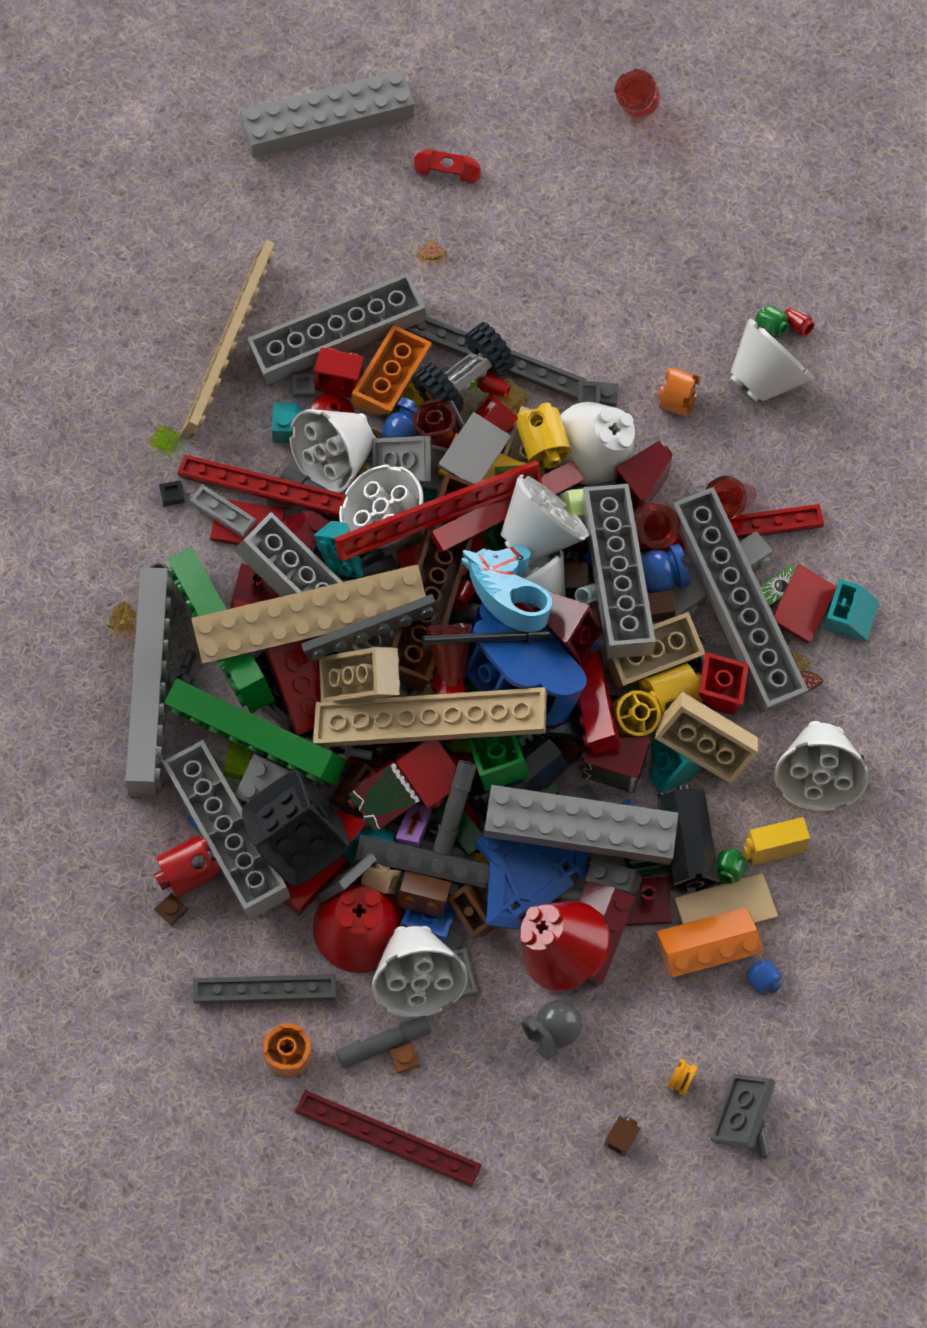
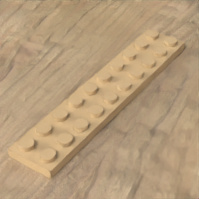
(227, 342)
(303, 614)
(430, 717)

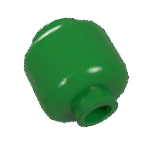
(772, 320)
(731, 865)

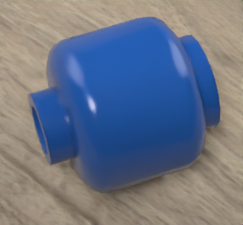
(764, 977)

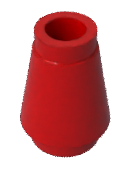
(799, 322)
(493, 385)
(464, 595)

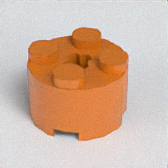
(679, 392)
(276, 1043)

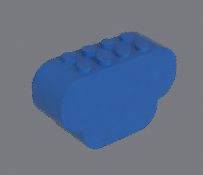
(524, 666)

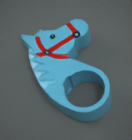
(499, 586)

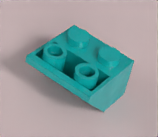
(327, 546)
(852, 611)

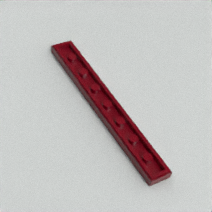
(388, 1138)

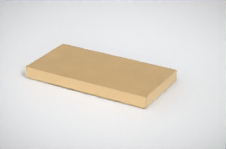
(747, 893)

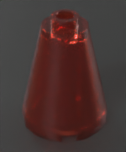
(436, 420)
(733, 494)
(450, 658)

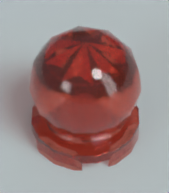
(637, 93)
(656, 525)

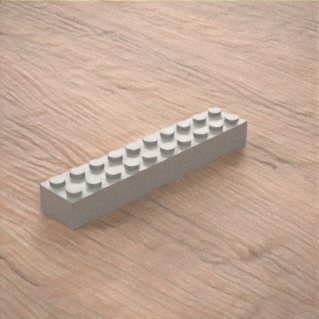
(293, 568)
(738, 600)
(149, 683)

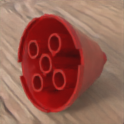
(356, 927)
(564, 944)

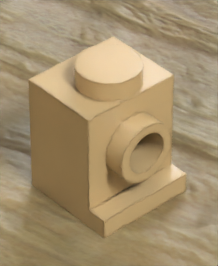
(381, 878)

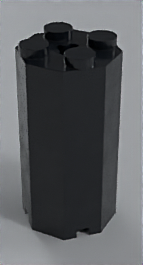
(543, 765)
(694, 852)

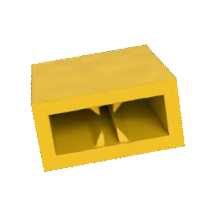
(776, 841)

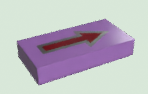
(414, 825)

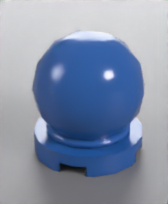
(400, 423)
(665, 570)

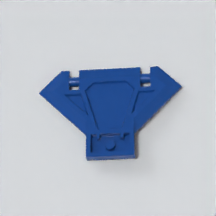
(525, 876)

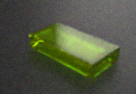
(236, 761)

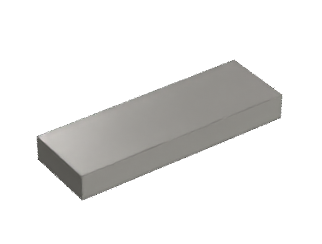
(222, 511)

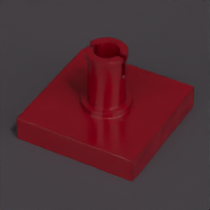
(251, 587)
(651, 903)

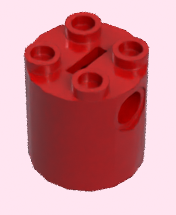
(178, 868)

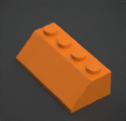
(390, 371)
(709, 942)

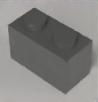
(614, 876)

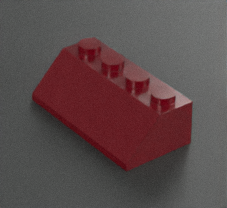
(615, 910)

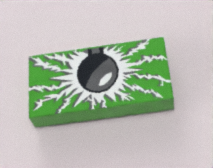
(775, 587)

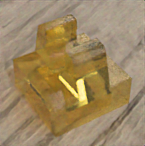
(119, 617)

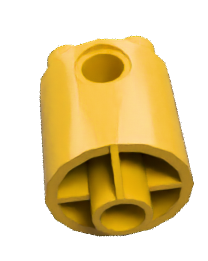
(543, 435)
(670, 683)
(636, 714)

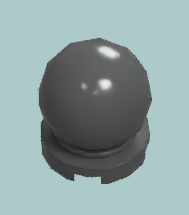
(555, 1026)

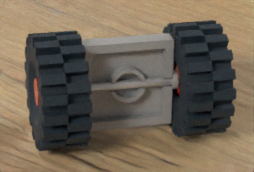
(486, 355)

